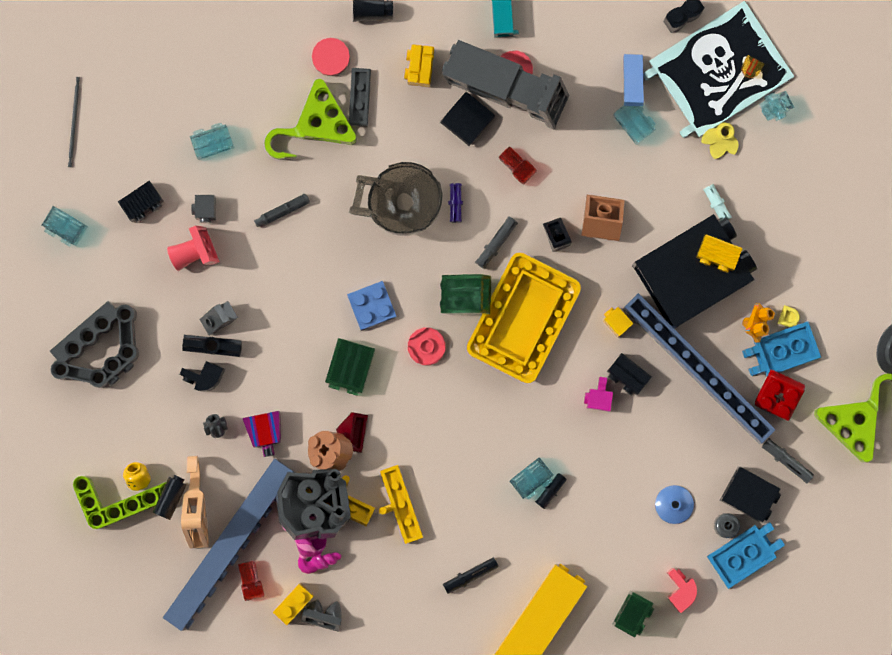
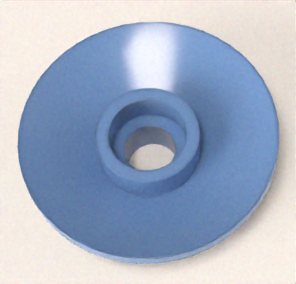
(664, 504)

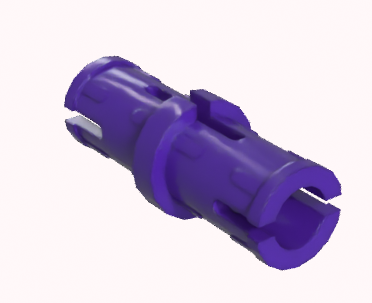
(455, 202)

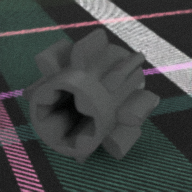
(215, 426)

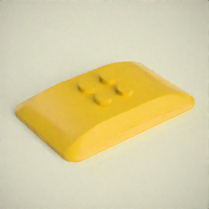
(524, 317)

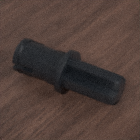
(551, 490)

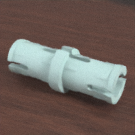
(716, 202)

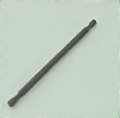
(73, 122)

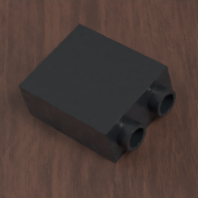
(683, 284)

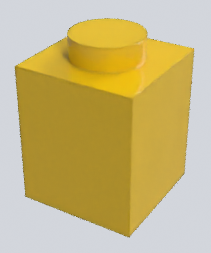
(617, 321)

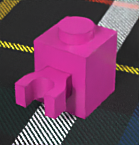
(599, 398)

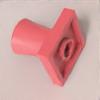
(190, 251)

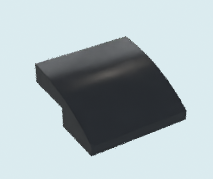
(467, 118)

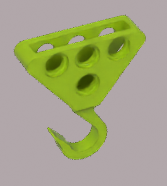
(304, 130)
(845, 419)

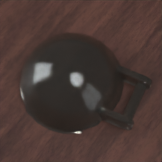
(400, 199)

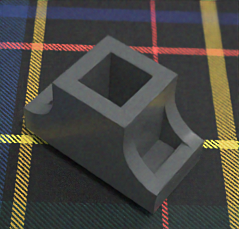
(218, 317)

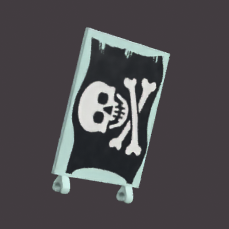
(707, 74)

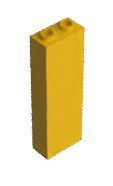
(543, 613)

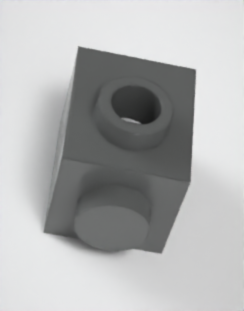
(204, 208)

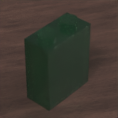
(465, 294)
(350, 366)

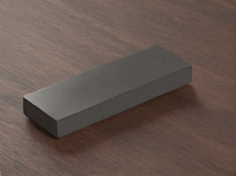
(359, 96)

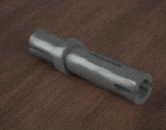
(497, 241)
(792, 464)

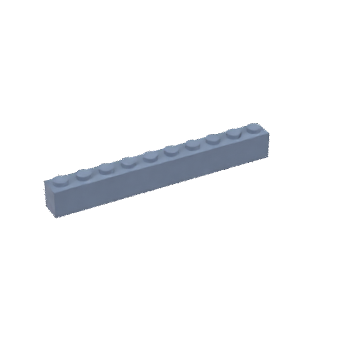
(698, 368)
(226, 547)

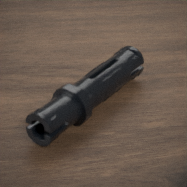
(467, 577)

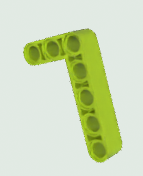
(122, 505)

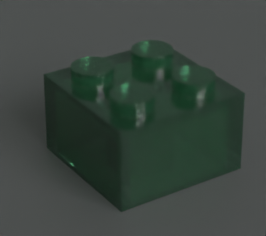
(632, 614)

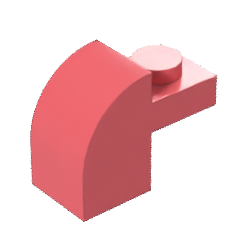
(685, 594)

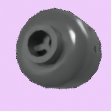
(719, 525)

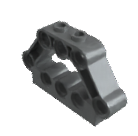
(126, 337)

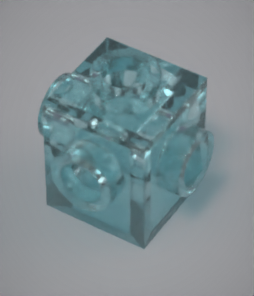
(776, 106)

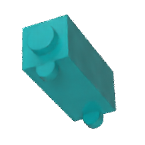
(503, 18)

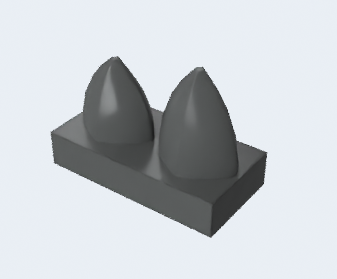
(329, 620)

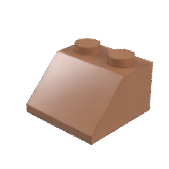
(603, 217)

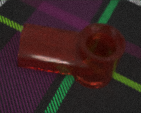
(520, 168)
(251, 584)

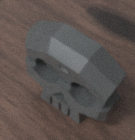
(297, 505)

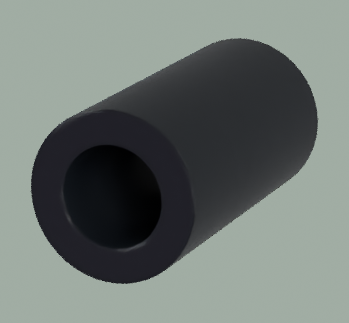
(170, 497)

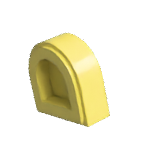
(789, 317)

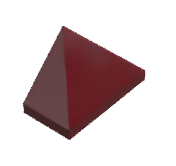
(354, 429)

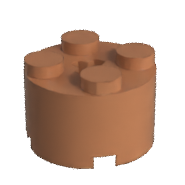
(329, 450)

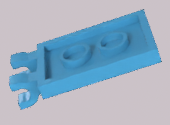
(784, 350)
(744, 554)

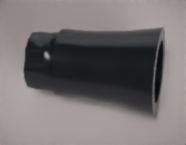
(372, 10)

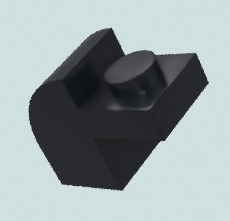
(207, 380)

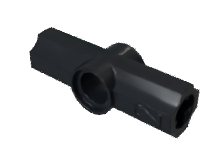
(199, 344)

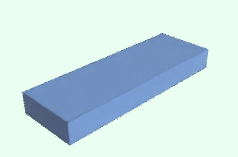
(633, 80)

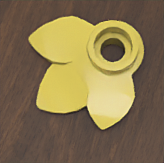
(718, 142)

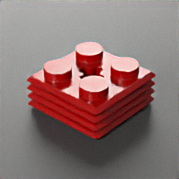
(773, 386)

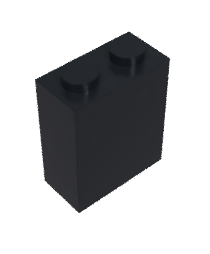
(750, 495)

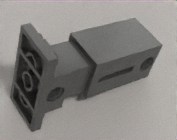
(505, 82)

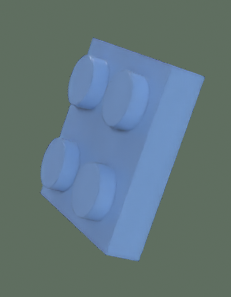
(371, 305)

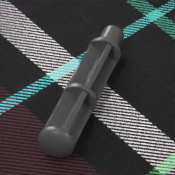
(282, 210)

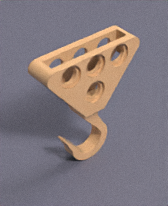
(194, 497)

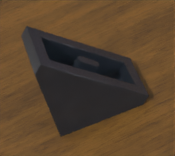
(557, 234)

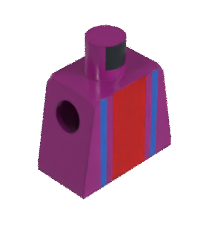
(264, 431)

